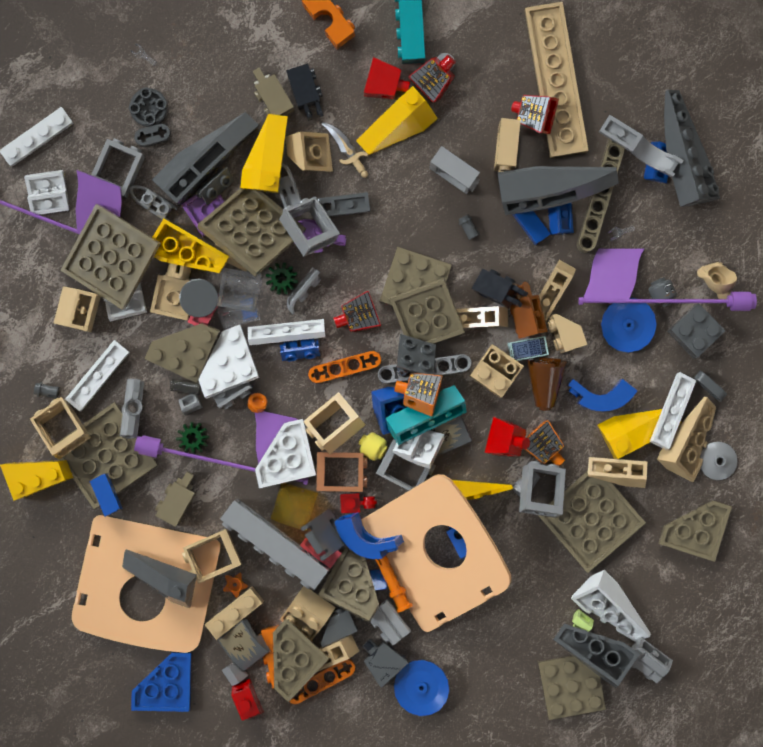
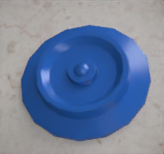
(628, 326)
(421, 688)

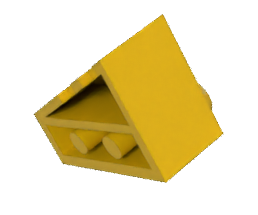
(33, 477)

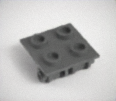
(415, 356)

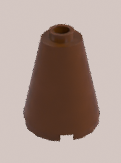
(546, 380)

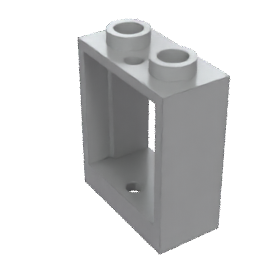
(133, 151)
(454, 170)
(318, 242)
(385, 463)
(529, 507)

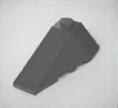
(166, 579)
(601, 654)

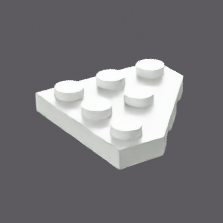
(228, 364)
(286, 457)

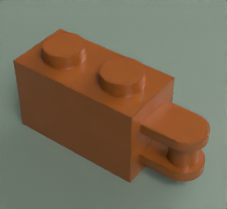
(529, 317)

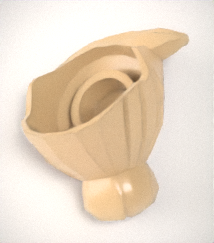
(718, 278)

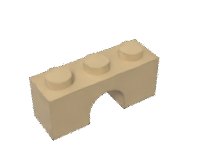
(234, 612)

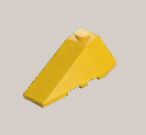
(402, 120)
(264, 162)
(187, 250)
(629, 431)

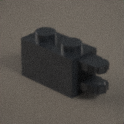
(304, 89)
(498, 289)

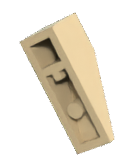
(555, 287)
(484, 317)
(618, 471)
(339, 651)

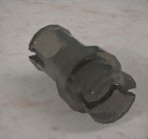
(181, 387)

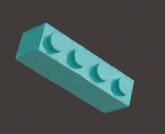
(410, 31)
(412, 423)

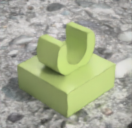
(582, 621)

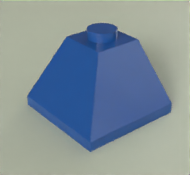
(385, 403)

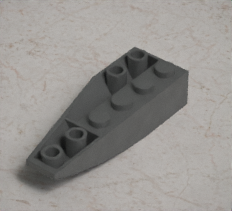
(198, 161)
(695, 176)
(551, 186)

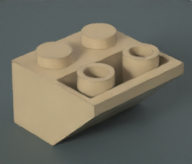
(77, 309)
(567, 334)
(496, 371)
(308, 612)

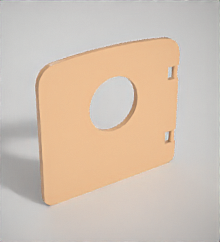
(104, 577)
(426, 583)

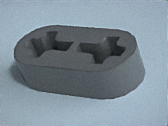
(151, 131)
(710, 386)

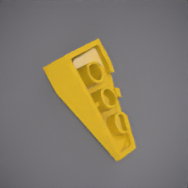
(475, 490)

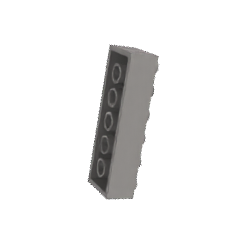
(274, 543)

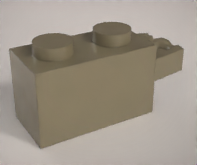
(272, 94)
(177, 500)

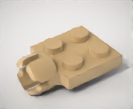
(168, 290)

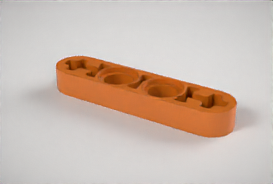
(345, 370)
(322, 683)

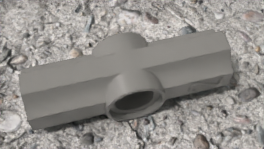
(133, 397)

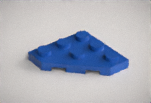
(166, 686)

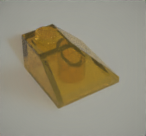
(294, 505)

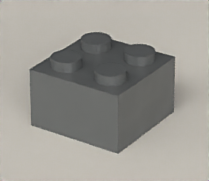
(696, 330)

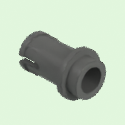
(468, 226)
(46, 390)

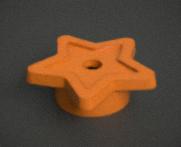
(234, 589)

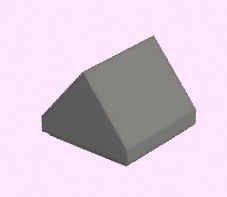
(190, 404)
(234, 674)

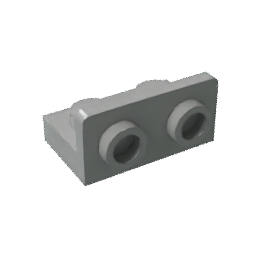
(227, 398)

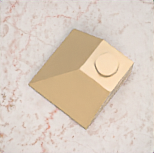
(310, 151)

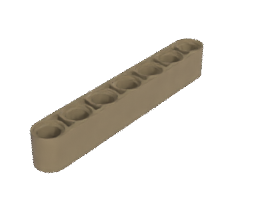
(602, 199)

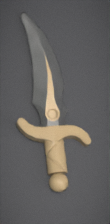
(346, 148)

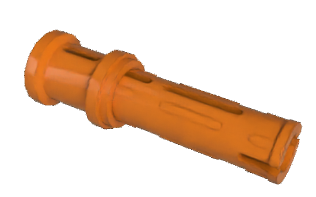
(396, 591)

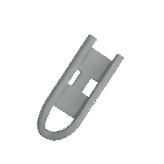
(285, 183)
(149, 199)
(300, 292)

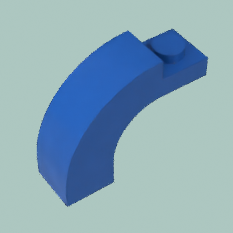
(616, 398)
(361, 542)

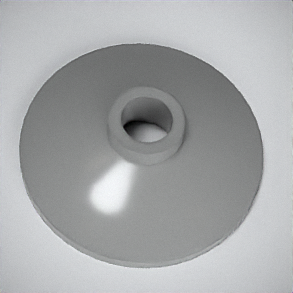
(710, 455)

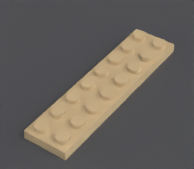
(557, 77)

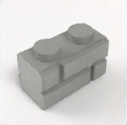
(390, 623)
(651, 661)

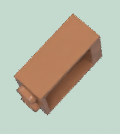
(362, 480)

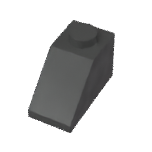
(339, 626)

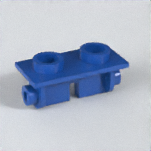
(291, 352)

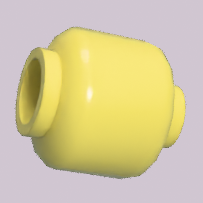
(373, 446)

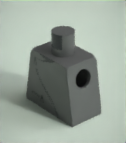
(383, 661)

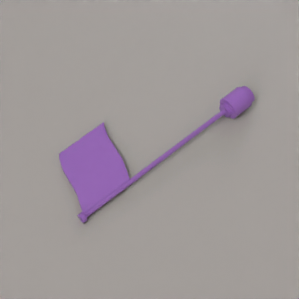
(90, 192)
(615, 276)
(266, 430)

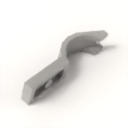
(639, 146)

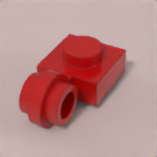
(351, 502)

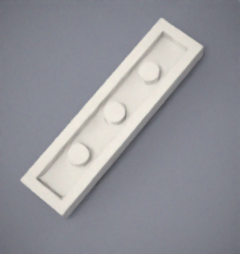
(36, 137)
(286, 332)
(97, 375)
(673, 411)

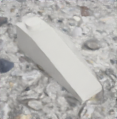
(608, 601)

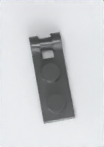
(346, 204)

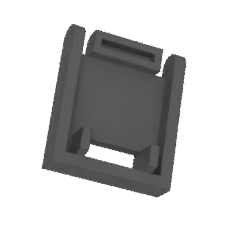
(324, 534)

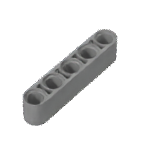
(451, 360)

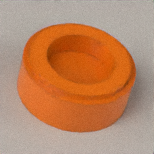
(257, 402)

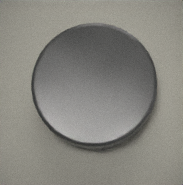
(148, 107)
(198, 298)

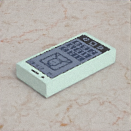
(528, 348)

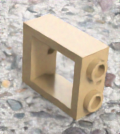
(507, 145)
(340, 435)
(70, 442)
(231, 550)

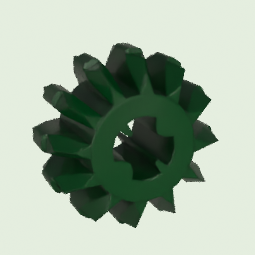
(285, 284)
(186, 440)

